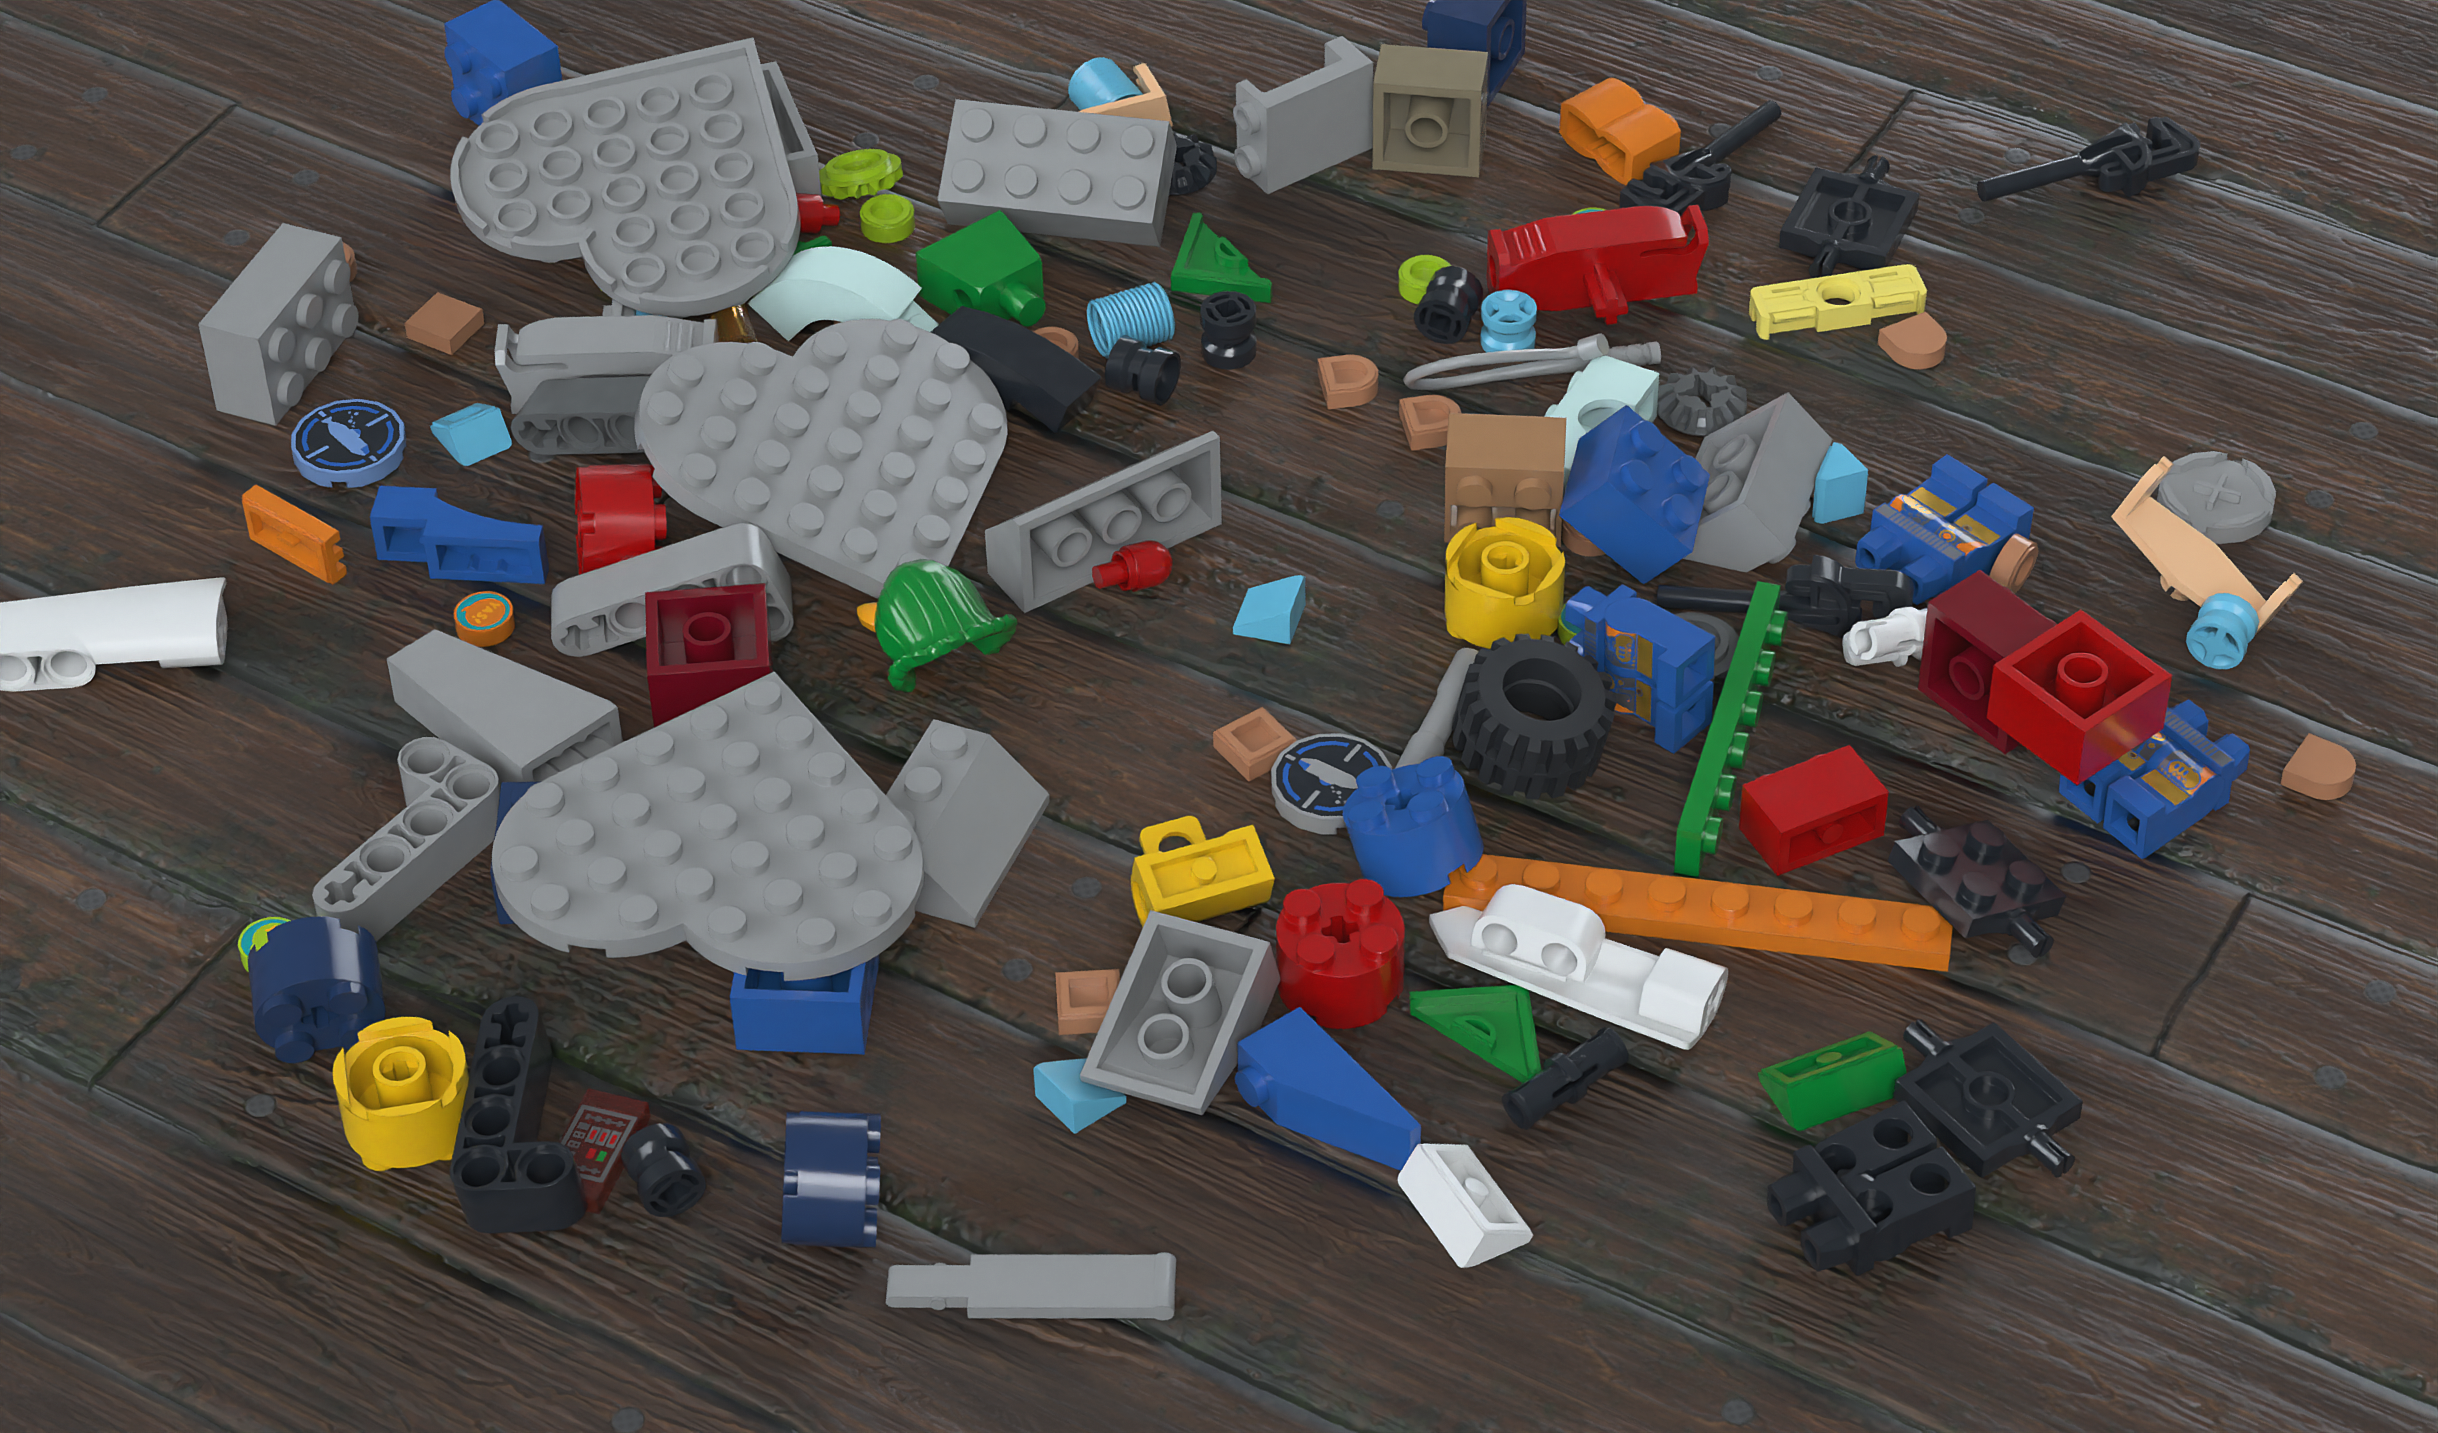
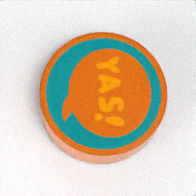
(484, 618)

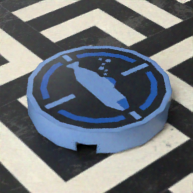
(348, 443)

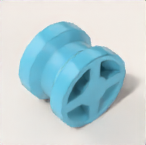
(1508, 321)
(2222, 631)

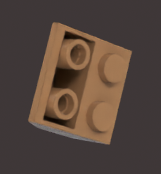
(1504, 470)

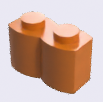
(1618, 129)

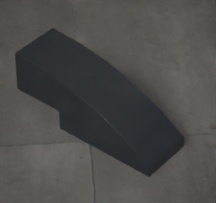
(1023, 365)

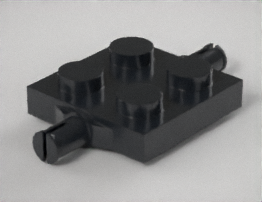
(1849, 219)
(1977, 879)
(1988, 1099)

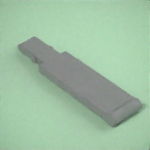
(1041, 1286)

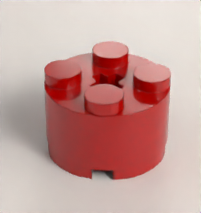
(616, 514)
(1340, 953)

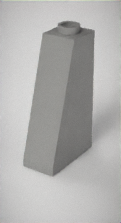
(500, 709)

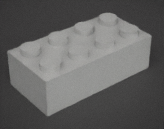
(1058, 171)

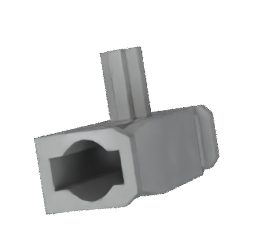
(592, 347)

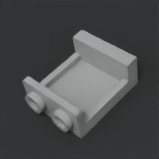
(1306, 121)

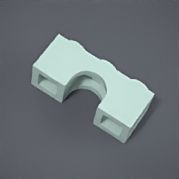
(1598, 394)

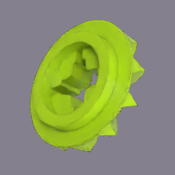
(860, 173)

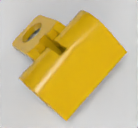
(1202, 877)

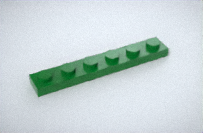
(1726, 741)

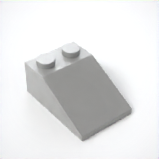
(1182, 1012)

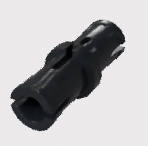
(1565, 1078)

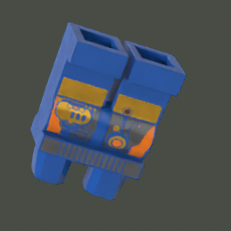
(1943, 529)
(1652, 658)
(2163, 781)

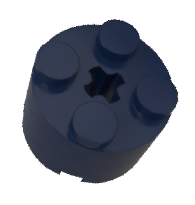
(314, 987)
(830, 1179)

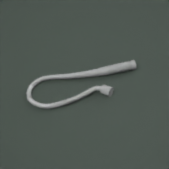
(1545, 362)

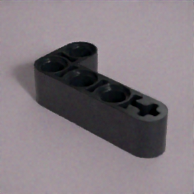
(497, 1164)

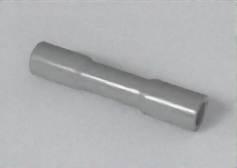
(1437, 724)

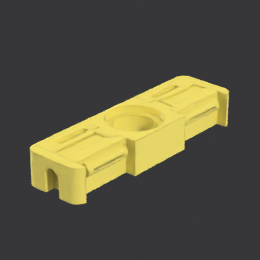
(1870, 295)

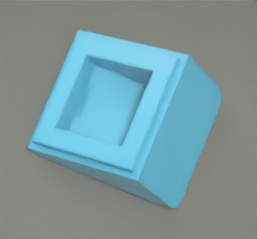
(473, 433)
(1272, 610)
(1069, 1098)

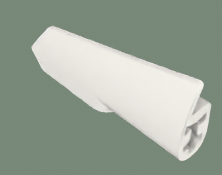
(63, 637)
(1564, 955)

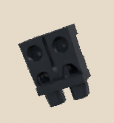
(1873, 1192)

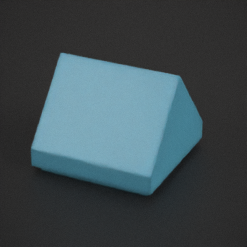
(1839, 486)

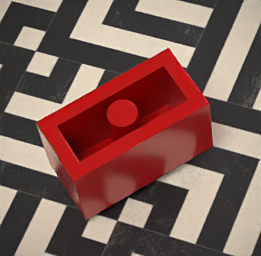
(1813, 810)

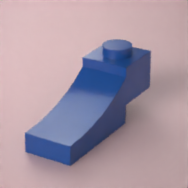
(455, 543)

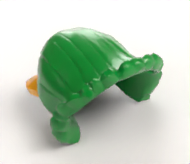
(927, 614)

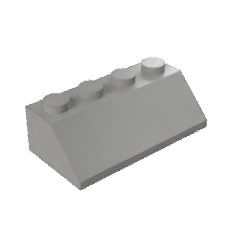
(1059, 542)

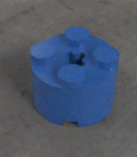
(1412, 826)

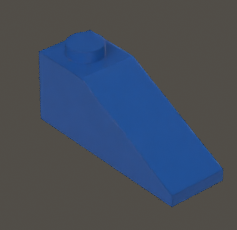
(1322, 1092)

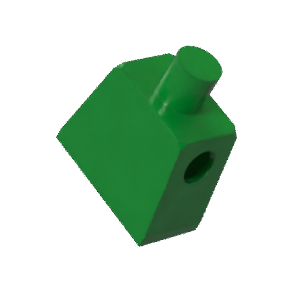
(984, 269)

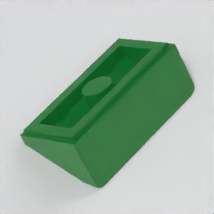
(1834, 1080)

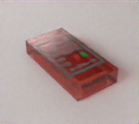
(597, 1139)

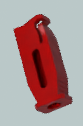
(1599, 258)

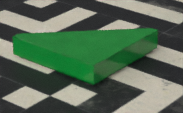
(1214, 266)
(1486, 1021)

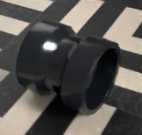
(1448, 305)
(1228, 320)
(1142, 370)
(664, 1172)

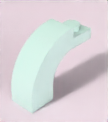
(838, 287)

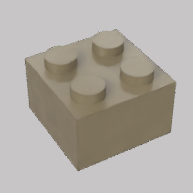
(1429, 110)

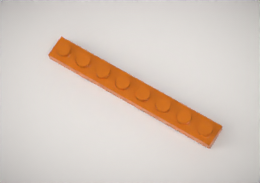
(1723, 911)

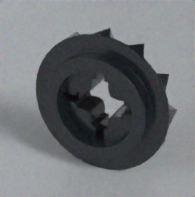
(1198, 165)

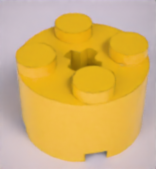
(1503, 582)
(401, 1093)

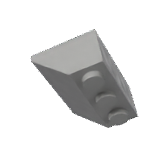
(1758, 485)
(969, 814)

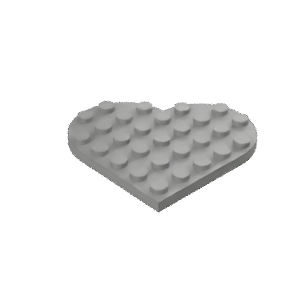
(647, 173)
(841, 455)
(717, 834)

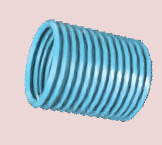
(1100, 83)
(1136, 312)

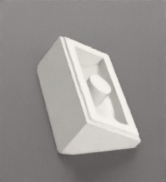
(1462, 1203)

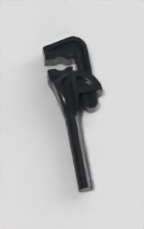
(2119, 159)
(1696, 175)
(1815, 596)

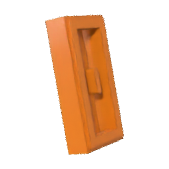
(293, 534)

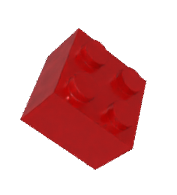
(2079, 697)

